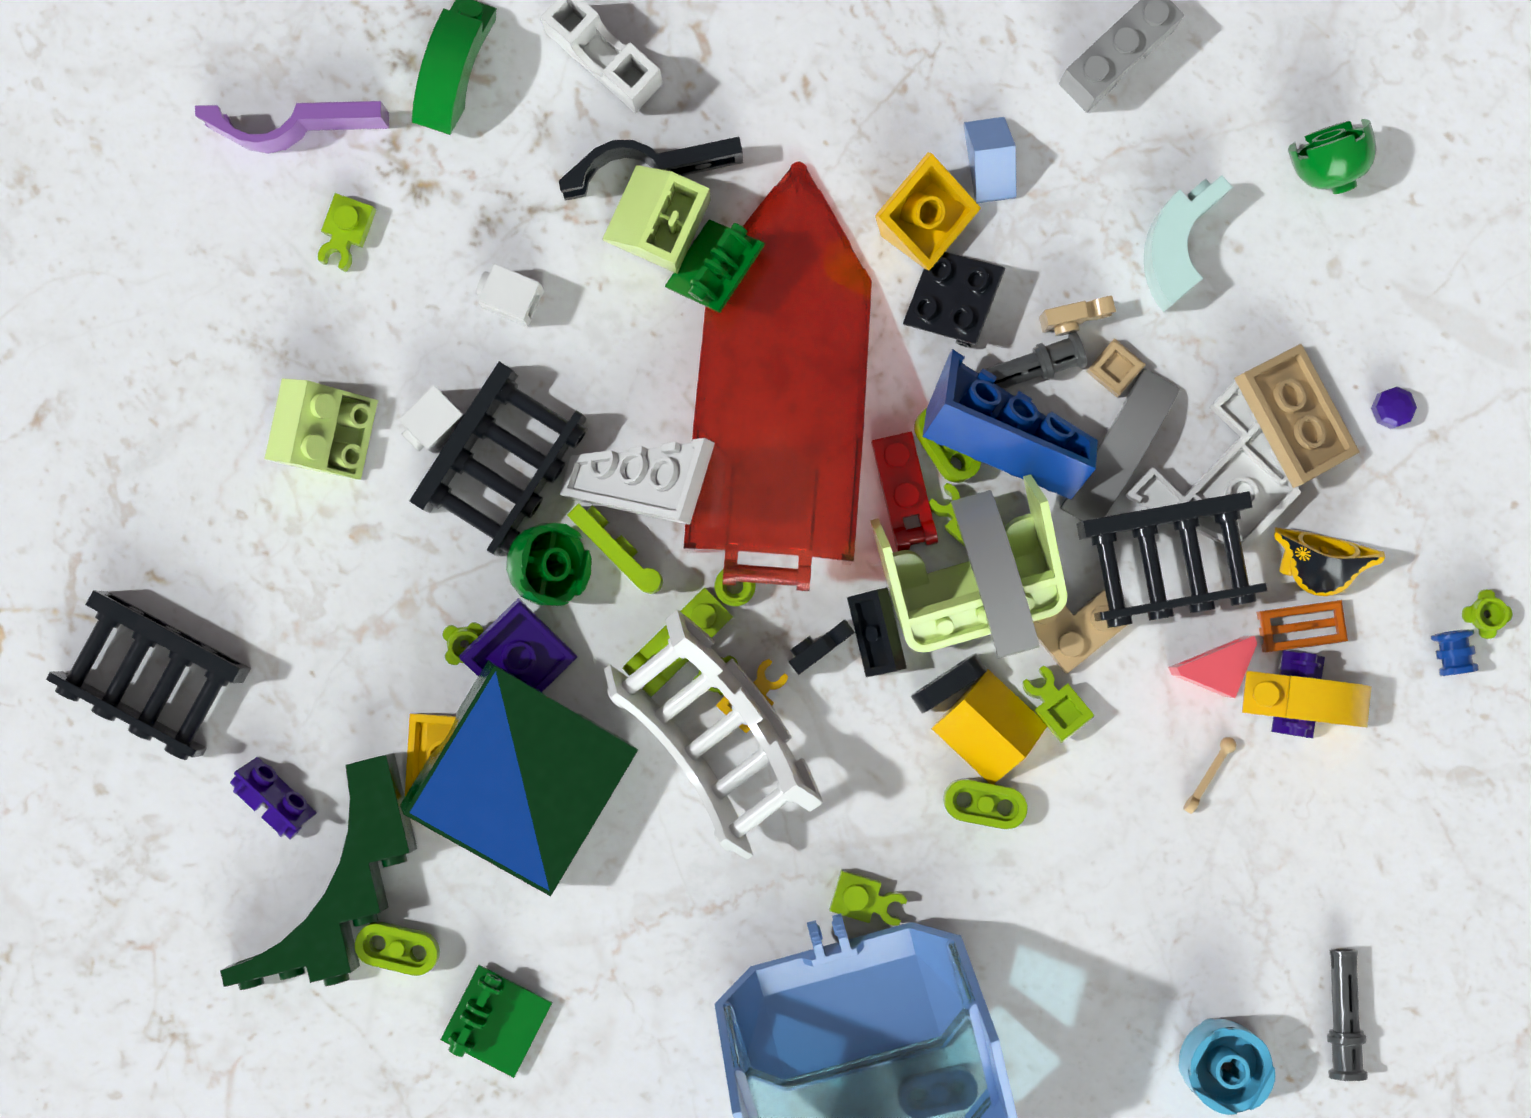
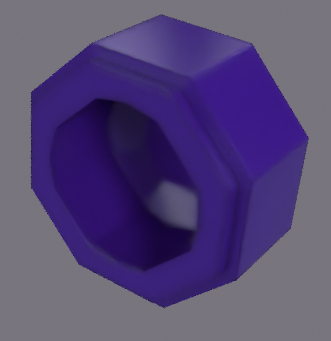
(1394, 407)

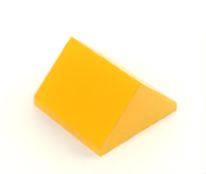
(926, 212)
(990, 728)

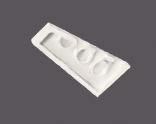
(643, 481)

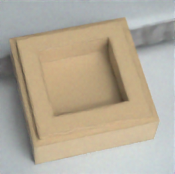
(1115, 367)

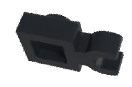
(811, 651)

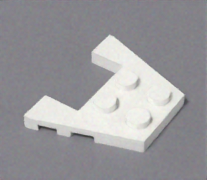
(1242, 468)

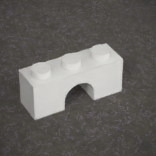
(590, 43)

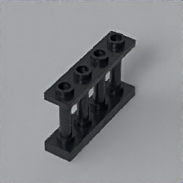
(458, 458)
(1185, 519)
(147, 633)

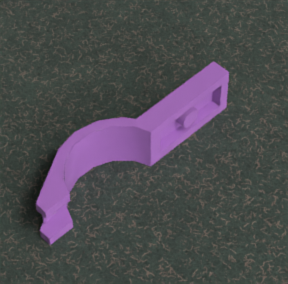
(303, 119)

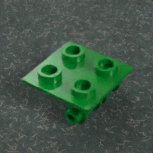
(715, 264)
(495, 1021)

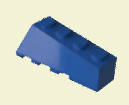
(1007, 430)

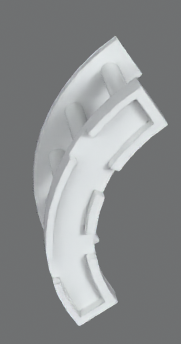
(748, 708)

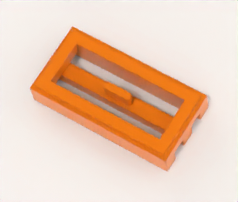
(1267, 630)

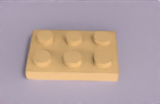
(1297, 415)

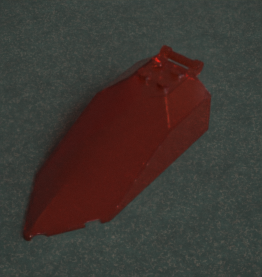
(785, 394)

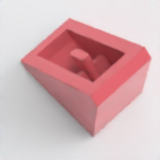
(1219, 668)

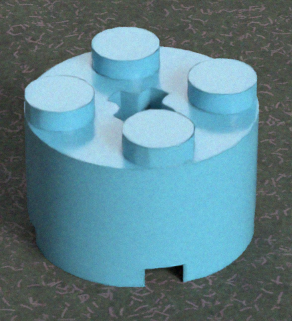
(1220, 1089)

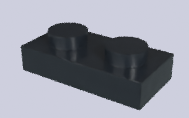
(876, 632)

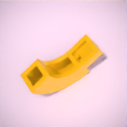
(1306, 699)

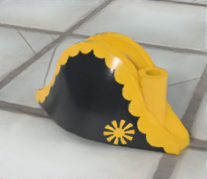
(1322, 562)

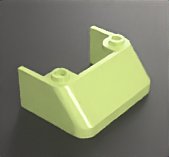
(946, 603)

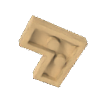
(1075, 636)

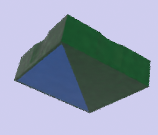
(518, 779)

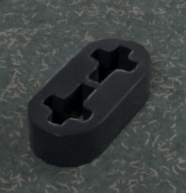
(948, 683)

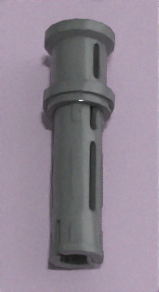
(1042, 362)
(1346, 1032)

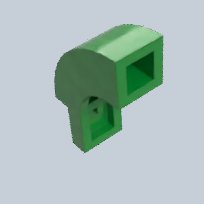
(448, 64)

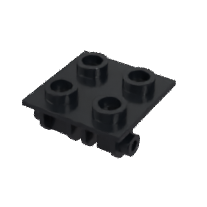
(954, 298)

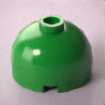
(1335, 156)
(549, 564)

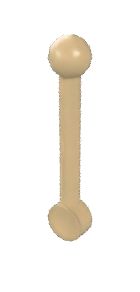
(1227, 746)

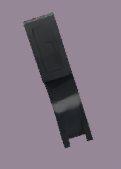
(680, 161)

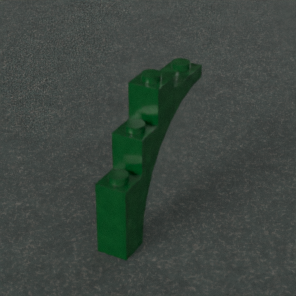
(355, 892)

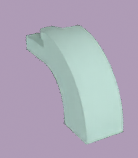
(1166, 246)

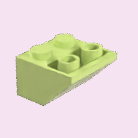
(658, 216)
(321, 428)

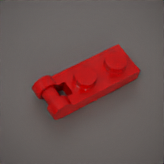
(904, 489)

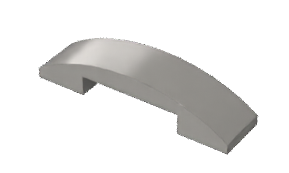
(1123, 446)
(995, 574)

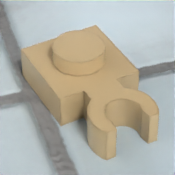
(1069, 317)

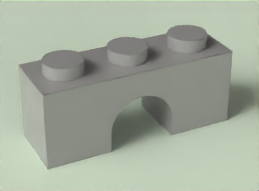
(1119, 49)

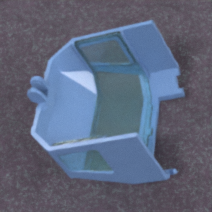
(864, 1031)

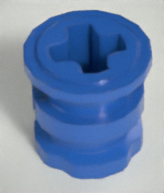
(1455, 652)

